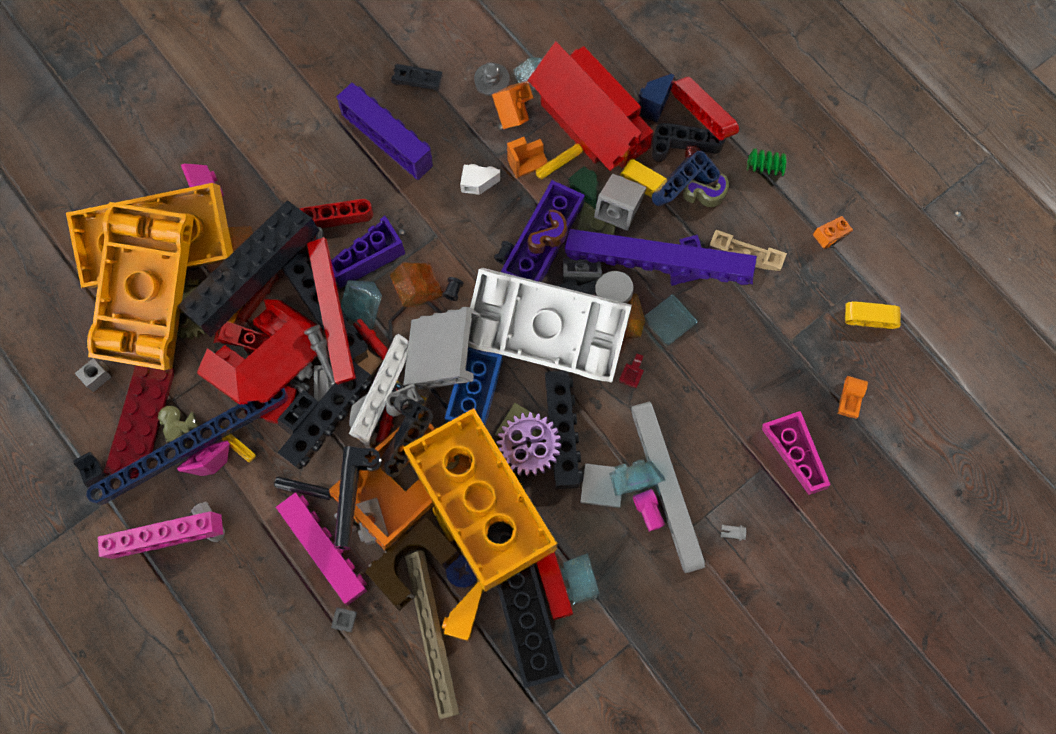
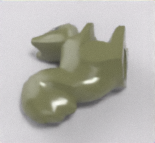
(173, 427)

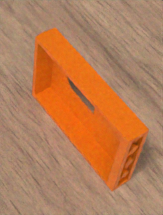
(398, 507)

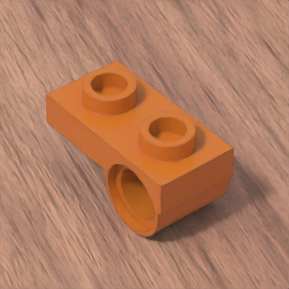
(832, 231)
(851, 397)

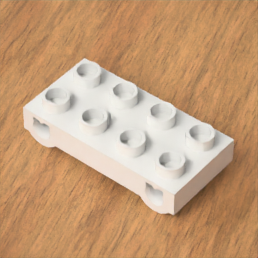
(547, 324)

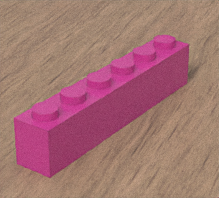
(321, 549)

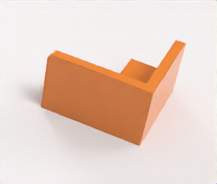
(511, 104)
(525, 157)

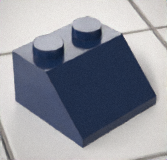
(654, 97)

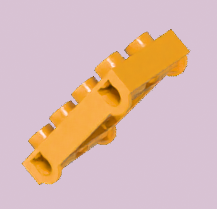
(140, 286)

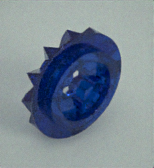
(453, 575)

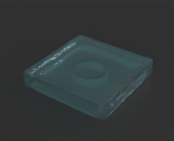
(670, 319)

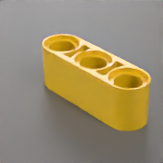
(641, 174)
(873, 315)

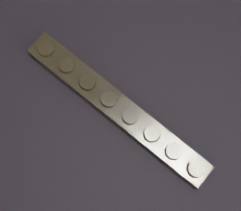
(431, 635)

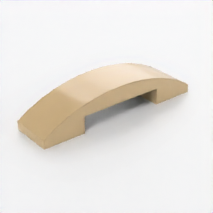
(766, 259)

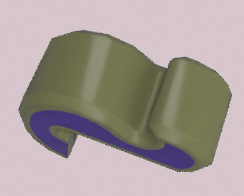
(705, 194)

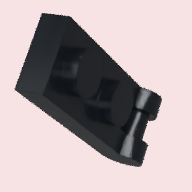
(417, 77)

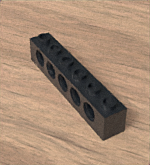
(561, 380)
(315, 418)

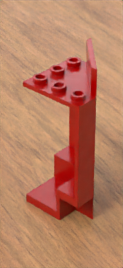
(591, 106)

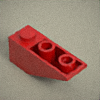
(240, 336)

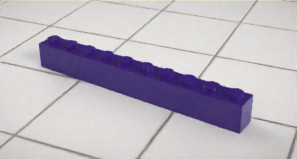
(661, 256)

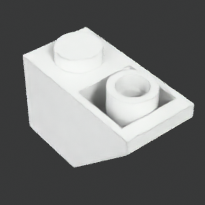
(478, 179)

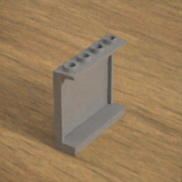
(439, 349)

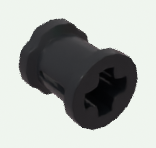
(504, 252)
(453, 288)

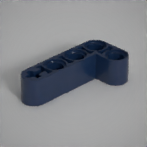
(702, 171)

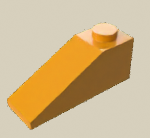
(463, 615)

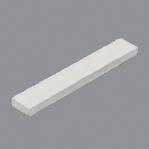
(380, 389)

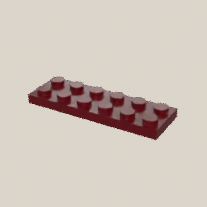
(139, 418)

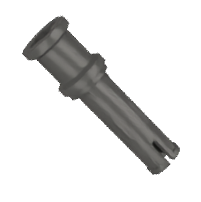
(319, 345)

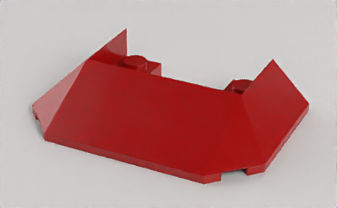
(270, 365)

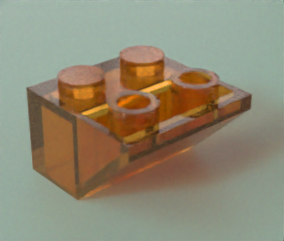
(416, 283)

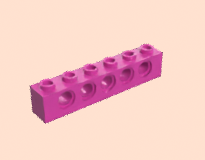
(160, 535)

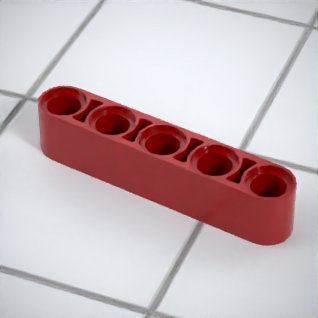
(704, 108)
(336, 210)

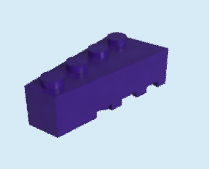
(368, 253)

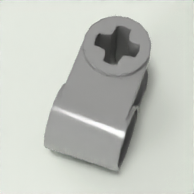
(410, 391)

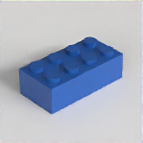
(480, 392)

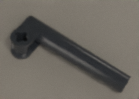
(352, 461)

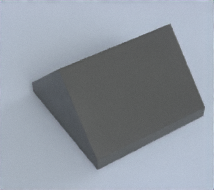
(581, 271)

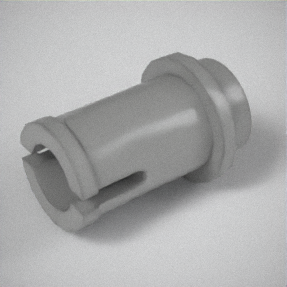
(734, 532)

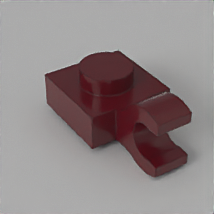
(631, 373)

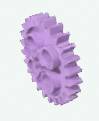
(525, 427)

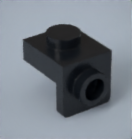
(90, 469)

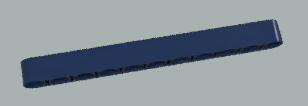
(182, 453)

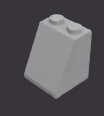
(619, 201)

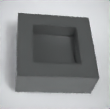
(344, 620)

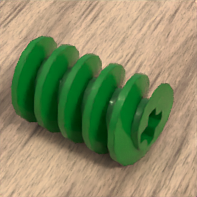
(767, 161)

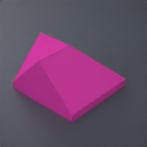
(207, 460)

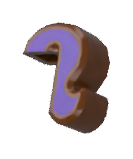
(551, 236)

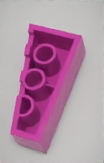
(797, 449)

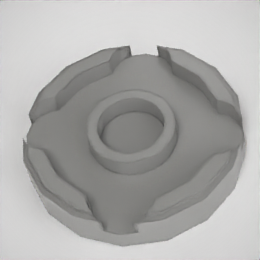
(615, 286)

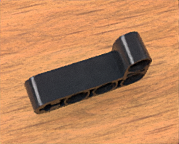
(689, 138)
(401, 437)

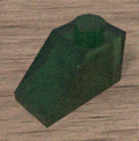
(586, 183)

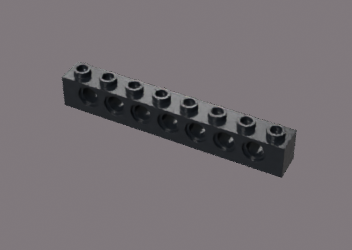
(309, 297)

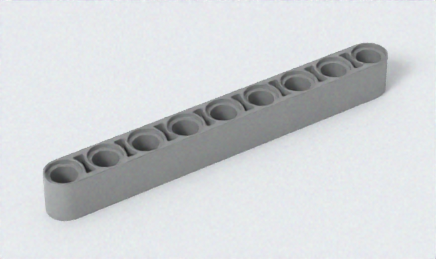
(669, 490)

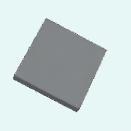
(597, 486)

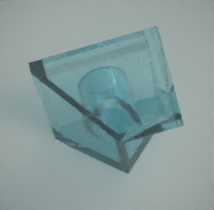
(361, 301)

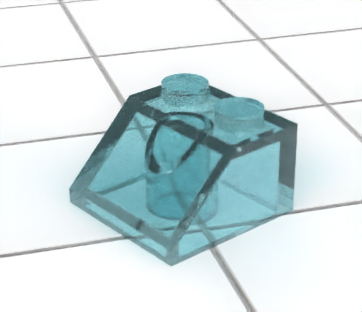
(635, 477)
(580, 579)

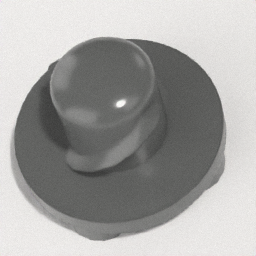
(491, 78)

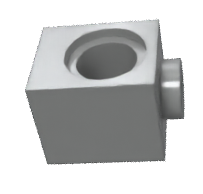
(85, 374)

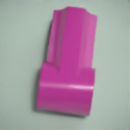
(648, 506)

